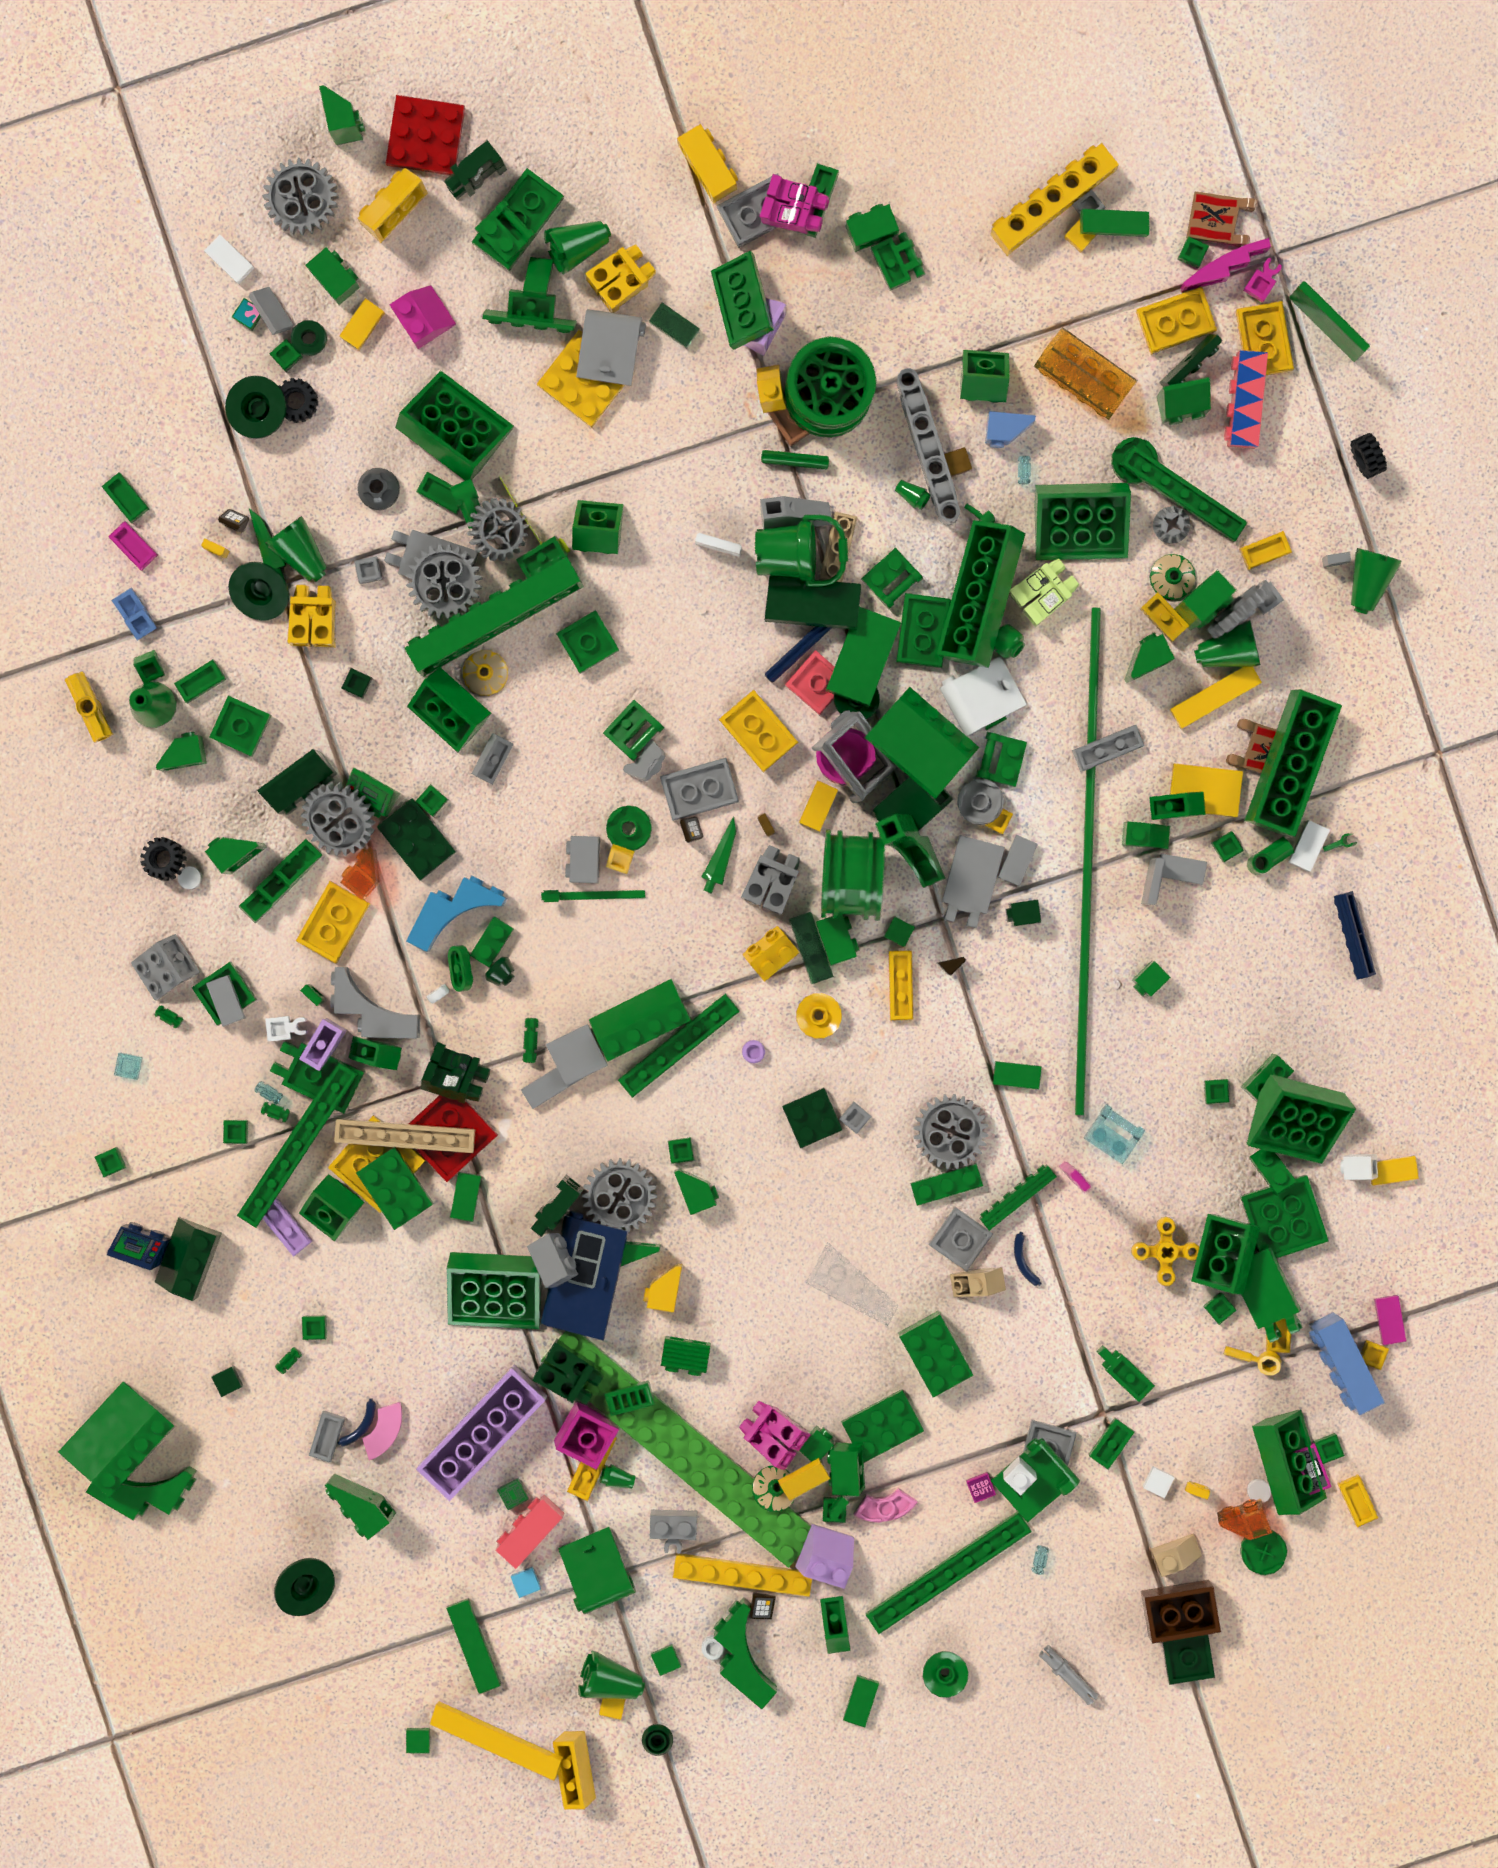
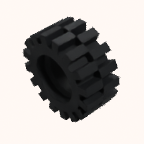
(310, 400)
(1368, 455)
(174, 864)

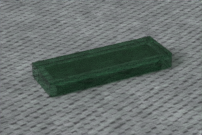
(811, 948)

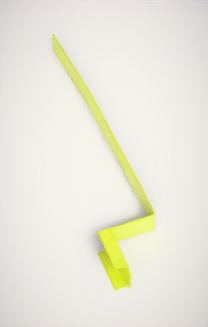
(561, 540)

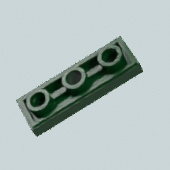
(1193, 360)

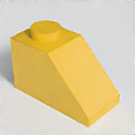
(770, 388)
(664, 1290)

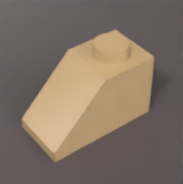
(1176, 1555)

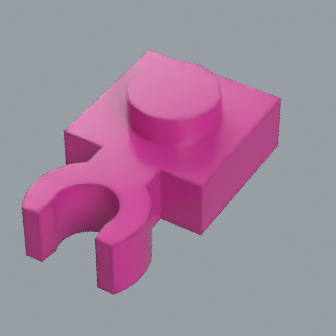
(1261, 282)

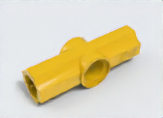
(83, 693)

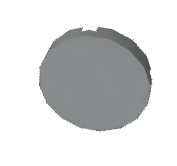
(980, 801)

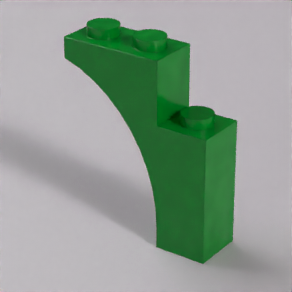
(902, 834)
(133, 1496)
(740, 1666)

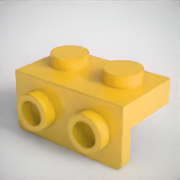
(770, 953)

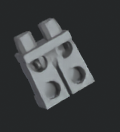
(775, 874)

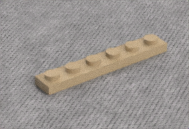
(404, 1135)

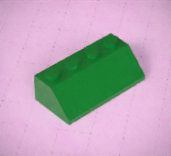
(639, 1020)
(1276, 1441)

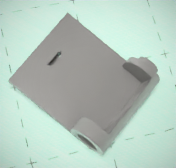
(609, 347)

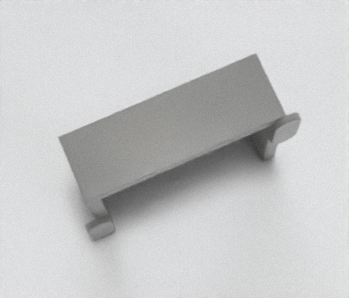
(838, 728)

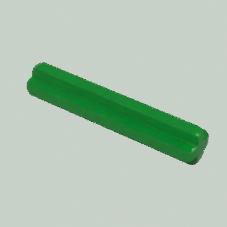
(795, 459)

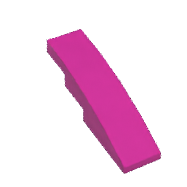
(1219, 269)

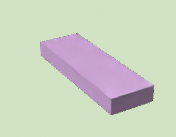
(286, 1228)

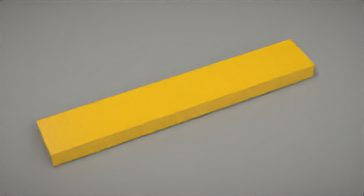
(496, 1740)

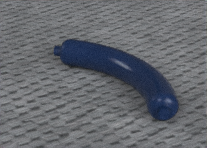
(1020, 1261)
(362, 1428)

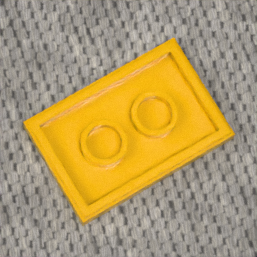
(1176, 320)
(1265, 330)
(758, 731)
(1219, 786)
(333, 922)

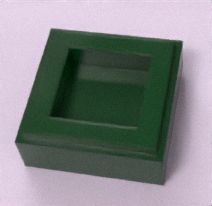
(356, 683)
(227, 1381)

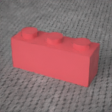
(529, 1530)

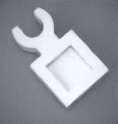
(281, 1028)

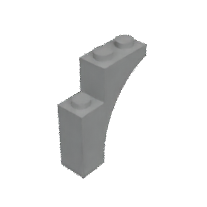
(375, 1020)

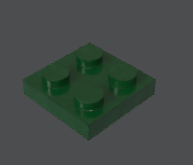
(812, 1118)
(1188, 1659)

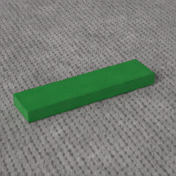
(473, 1646)

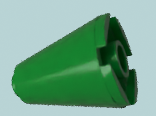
(575, 243)
(299, 550)
(1371, 578)
(1230, 649)
(152, 704)
(608, 1679)

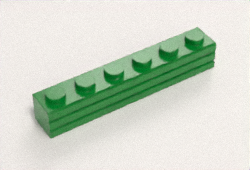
(1016, 1198)

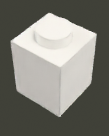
(1359, 1167)
(1019, 1475)

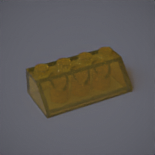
(1085, 373)

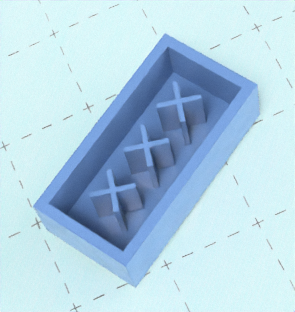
(1346, 1364)

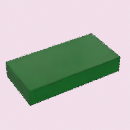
(537, 277)
(438, 492)
(125, 497)
(200, 681)
(1017, 1075)
(465, 1196)
(861, 1701)

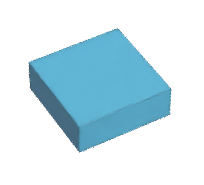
(525, 1582)

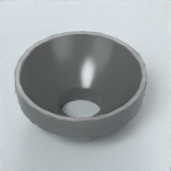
(386, 497)

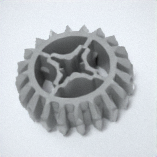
(507, 545)

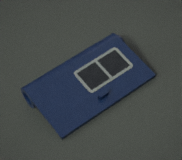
(586, 1300)

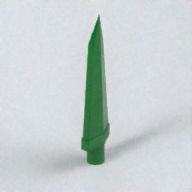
(263, 536)
(718, 864)

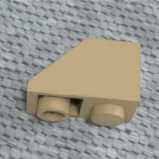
(978, 1282)

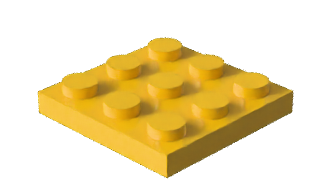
(580, 396)
(357, 1156)

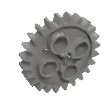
(320, 190)
(465, 578)
(1240, 609)
(352, 835)
(943, 1151)
(601, 1185)

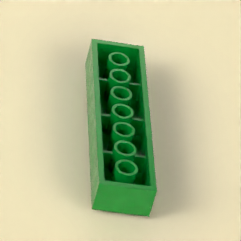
(494, 616)

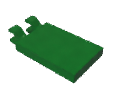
(309, 1080)
(1270, 1296)

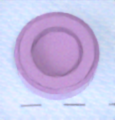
(753, 1051)

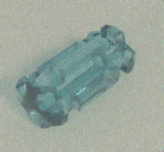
(1024, 470)
(268, 1092)
(1040, 1559)

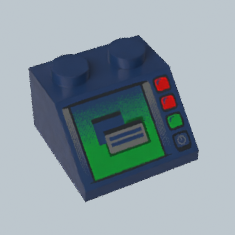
(139, 1246)

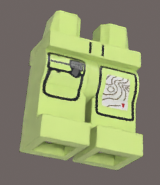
(1049, 587)

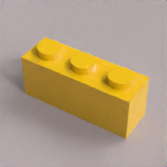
(707, 163)
(575, 1770)

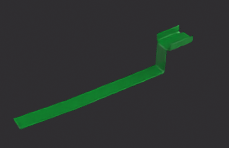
(555, 895)

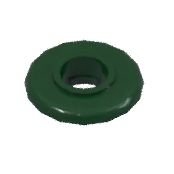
(303, 328)

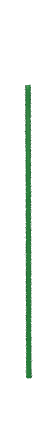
(1087, 866)

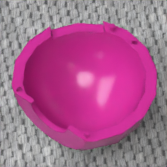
(854, 751)

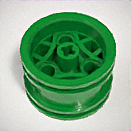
(830, 386)
(852, 875)

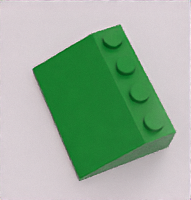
(453, 426)
(1082, 521)
(922, 742)
(1298, 1119)
(493, 1291)
(116, 1439)

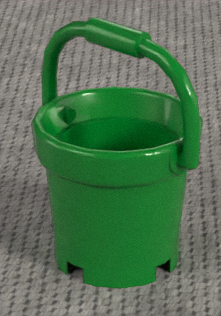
(792, 551)

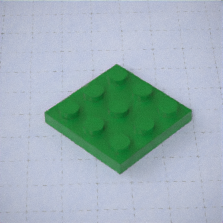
(1286, 1220)

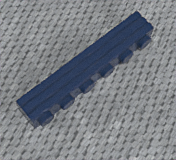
(1354, 935)

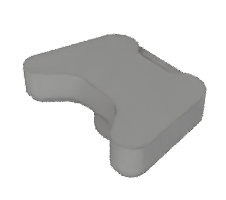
(648, 763)

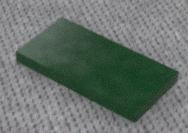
(820, 606)

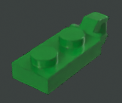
(1125, 1373)

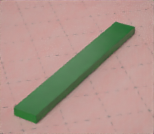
(297, 1144)
(948, 1572)

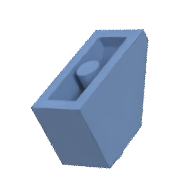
(1006, 427)

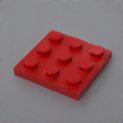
(425, 135)
(451, 1113)

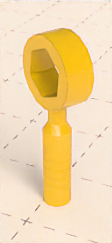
(1246, 1356)

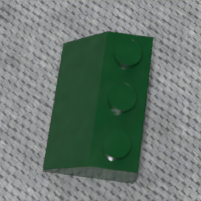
(297, 782)
(187, 1259)

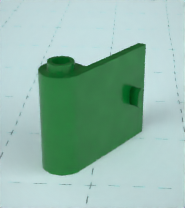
(1052, 1480)
(598, 1573)

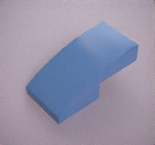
(134, 613)

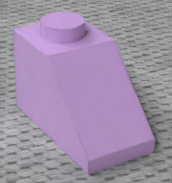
(323, 1043)

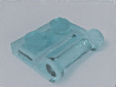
(1111, 1141)

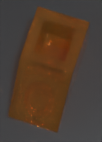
(364, 875)
(1246, 1519)

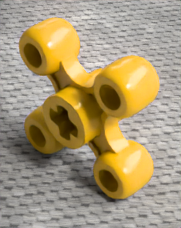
(1165, 1241)

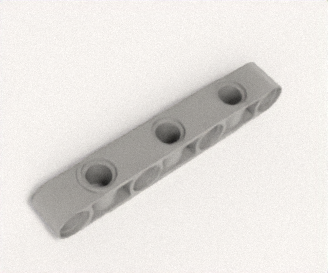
(928, 446)

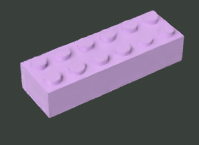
(482, 1432)

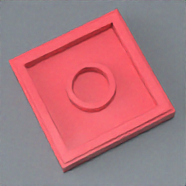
(811, 682)

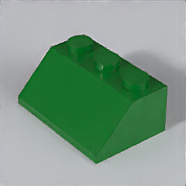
(448, 709)

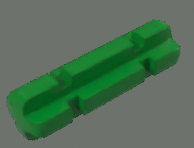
(530, 1040)

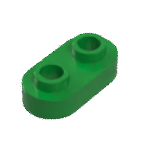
(460, 968)

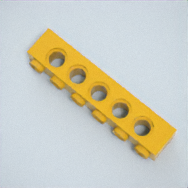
(1097, 157)

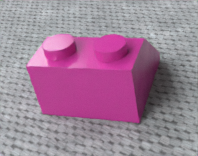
(422, 315)
(585, 1435)

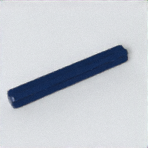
(796, 653)

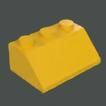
(392, 204)

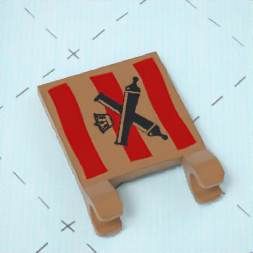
(1215, 218)
(1257, 748)

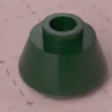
(500, 972)
(657, 1739)

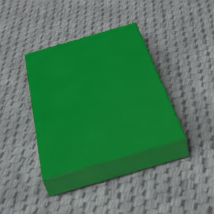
(922, 629)

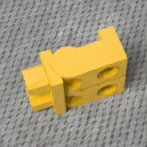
(619, 277)
(312, 618)

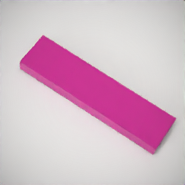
(1075, 1176)

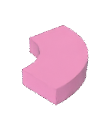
(385, 1432)
(885, 1508)

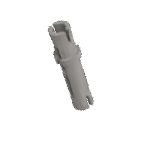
(1061, 1668)

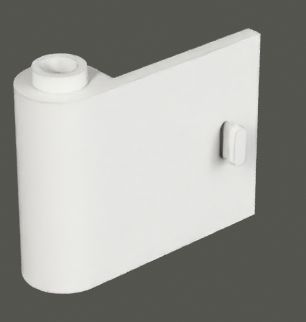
(982, 696)

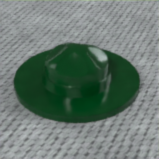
(255, 407)
(258, 591)
(304, 1587)

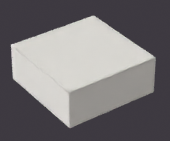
(1158, 1482)

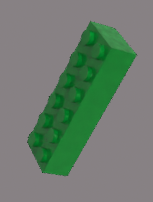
(981, 593)
(1293, 762)

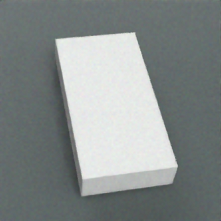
(229, 259)
(718, 544)
(1309, 846)

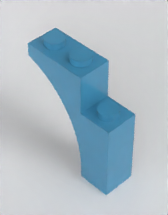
(440, 911)

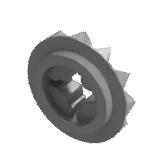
(1173, 535)

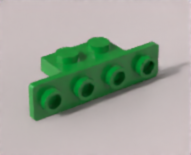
(530, 311)

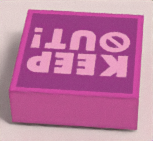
(980, 1487)

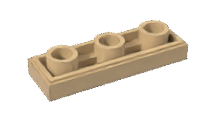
(831, 560)

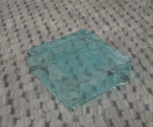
(128, 1066)

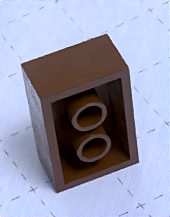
(1180, 1611)

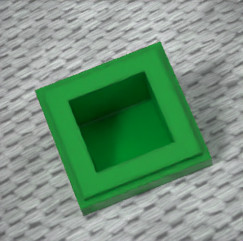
(148, 666)

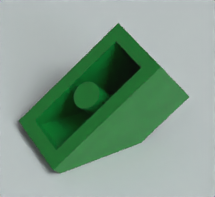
(183, 753)
(1177, 805)
(1145, 835)
(375, 1053)
(696, 1191)
(835, 1624)

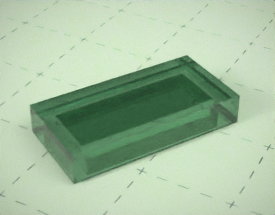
(674, 325)

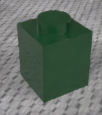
(1023, 913)

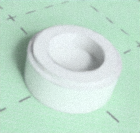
(190, 877)
(438, 993)
(1259, 1489)
(711, 1648)

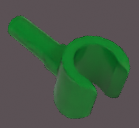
(986, 517)
(1343, 842)

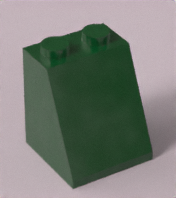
(912, 800)

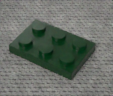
(416, 839)

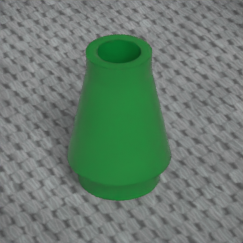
(913, 494)
(616, 1477)

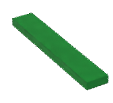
(1183, 493)
(678, 1045)

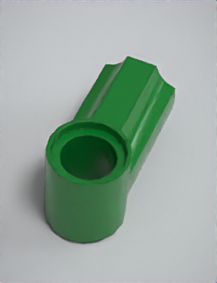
(466, 498)
(1271, 855)

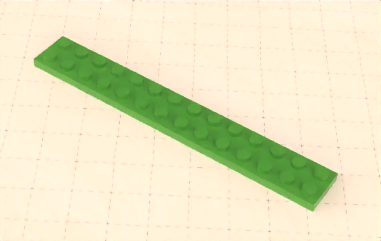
(693, 1457)

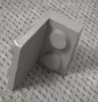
(164, 966)

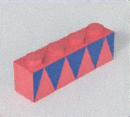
(1247, 399)

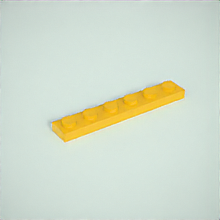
(741, 1574)

